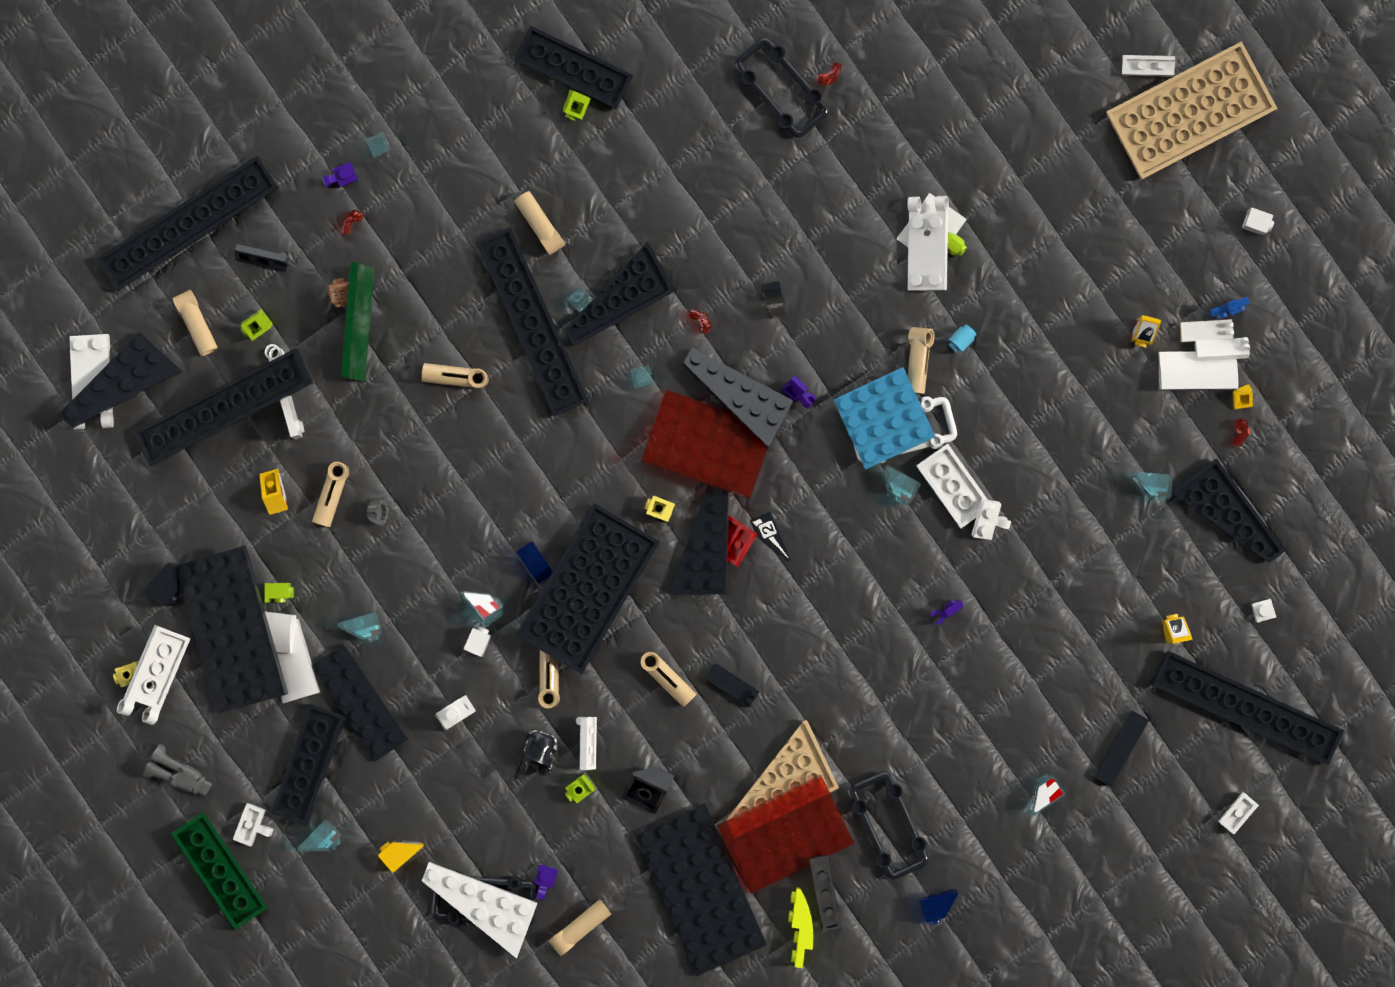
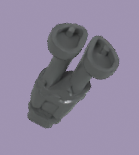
(185, 777)

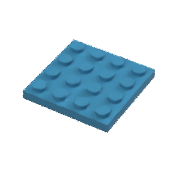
(884, 418)

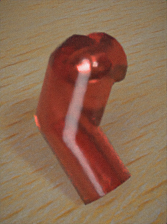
(830, 77)
(350, 218)
(703, 319)
(1242, 432)

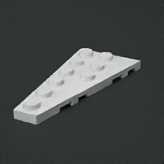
(493, 910)

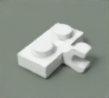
(988, 518)
(251, 825)

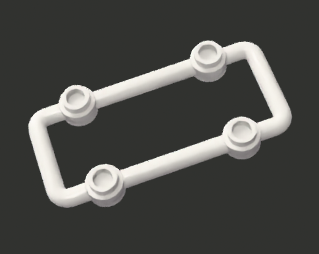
(927, 404)

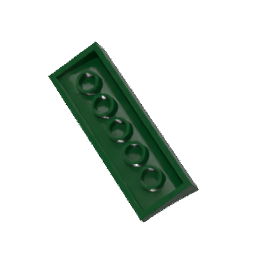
(357, 322)
(218, 871)

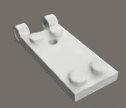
(927, 253)
(88, 357)
(294, 425)
(156, 665)

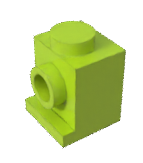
(582, 103)
(254, 332)
(278, 592)
(582, 782)

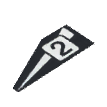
(768, 532)

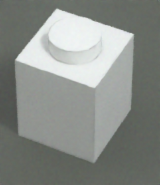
(1258, 221)
(478, 641)

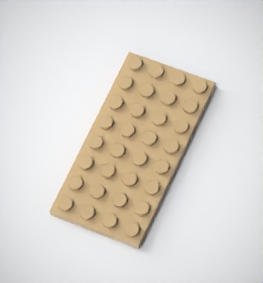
(1191, 110)

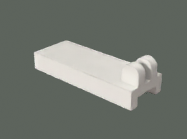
(1148, 65)
(1206, 330)
(1222, 349)
(587, 742)

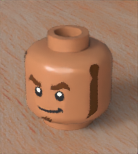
(338, 292)

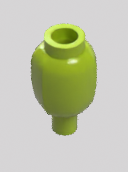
(955, 244)

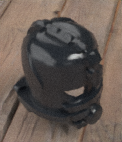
(536, 750)

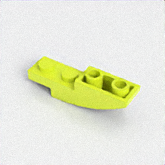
(801, 919)

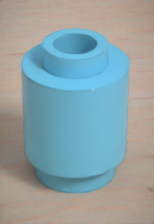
(962, 338)

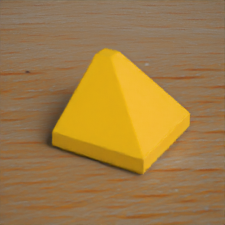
(1243, 397)

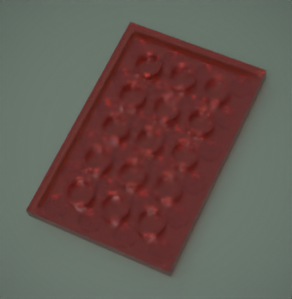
(704, 445)
(784, 833)

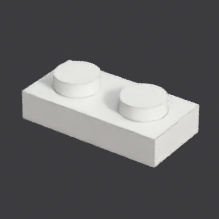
(1238, 813)

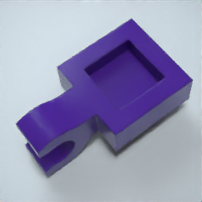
(343, 176)
(797, 391)
(951, 607)
(545, 878)

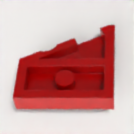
(739, 540)

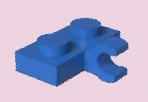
(1233, 307)

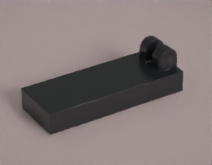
(262, 257)
(732, 685)

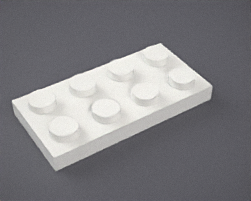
(952, 485)

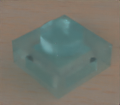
(378, 144)
(579, 299)
(641, 377)

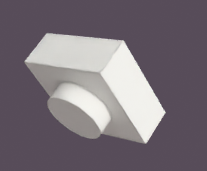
(1263, 610)

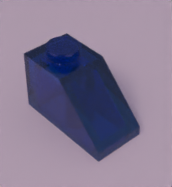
(535, 562)
(937, 905)

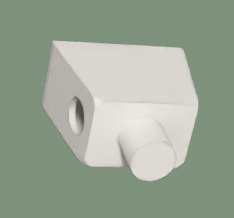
(455, 712)

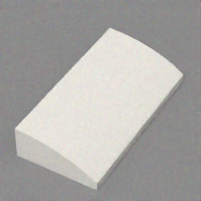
(1184, 372)
(282, 630)
(298, 669)

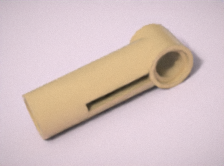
(539, 222)
(192, 316)
(920, 340)
(434, 374)
(324, 514)
(544, 680)
(682, 693)
(581, 926)

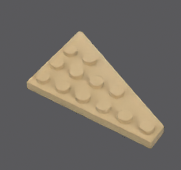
(793, 765)

